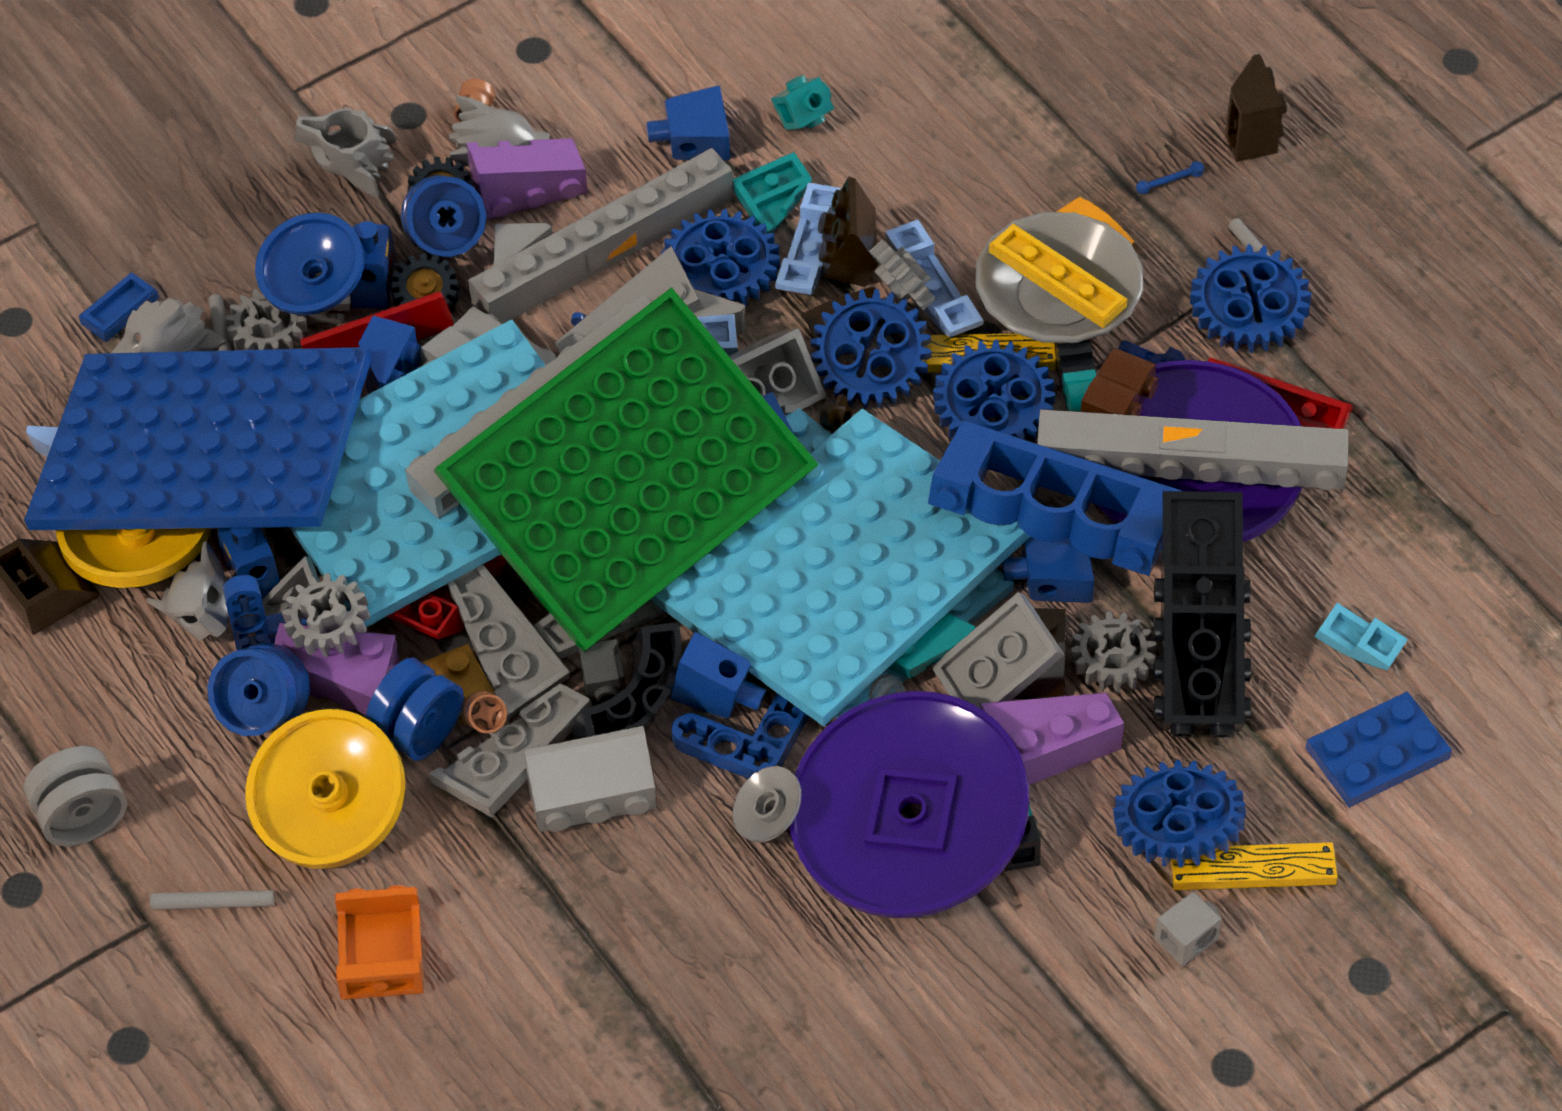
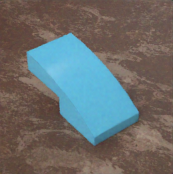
(1368, 643)

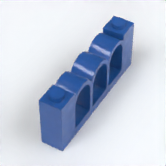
(976, 449)

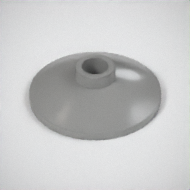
(767, 804)

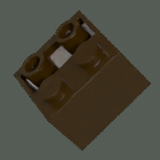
(1255, 112)
(848, 236)
(41, 583)

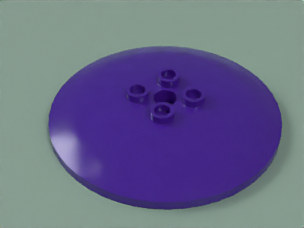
(1222, 394)
(899, 754)

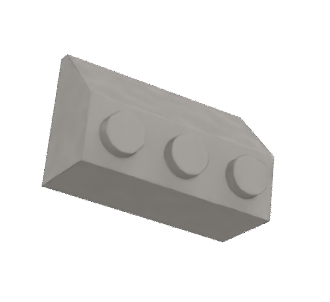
(590, 779)

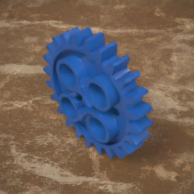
(726, 255)
(1281, 290)
(901, 358)
(991, 393)
(1179, 813)

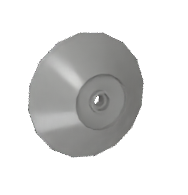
(1037, 313)

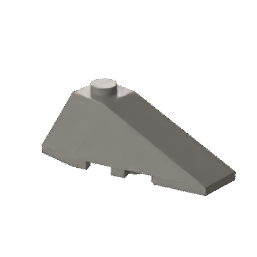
(782, 367)

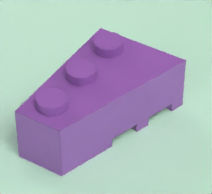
(525, 175)
(347, 676)
(1059, 731)

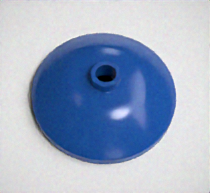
(301, 250)

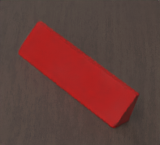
(427, 314)
(1309, 407)

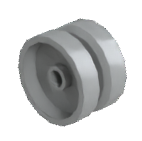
(75, 796)

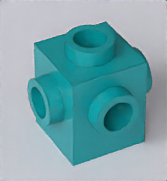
(803, 102)

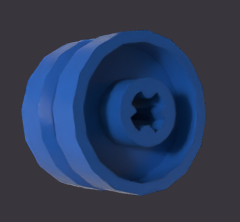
(464, 220)
(258, 689)
(415, 708)

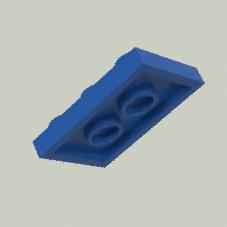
(1378, 749)

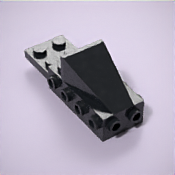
(1202, 616)

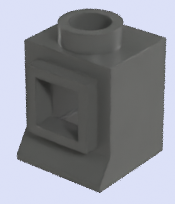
(602, 671)

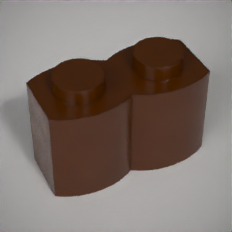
(1121, 385)

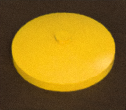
(130, 555)
(325, 789)

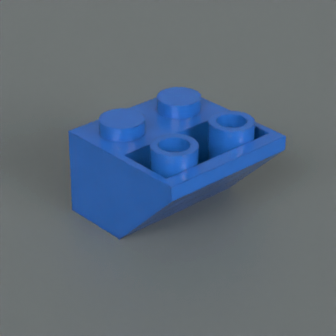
(392, 351)

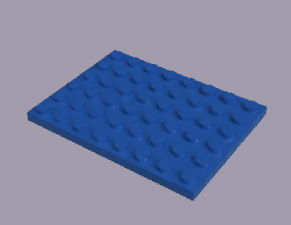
(200, 440)

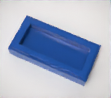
(113, 309)

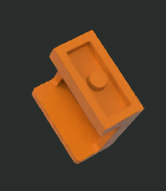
(379, 942)

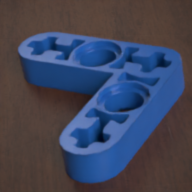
(263, 626)
(758, 745)

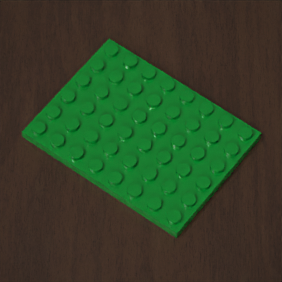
(626, 469)

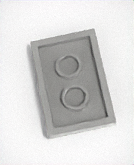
(999, 655)

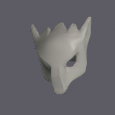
(487, 127)
(352, 151)
(167, 328)
(197, 597)

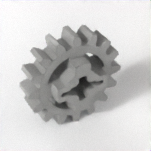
(902, 274)
(264, 325)
(326, 614)
(1113, 651)

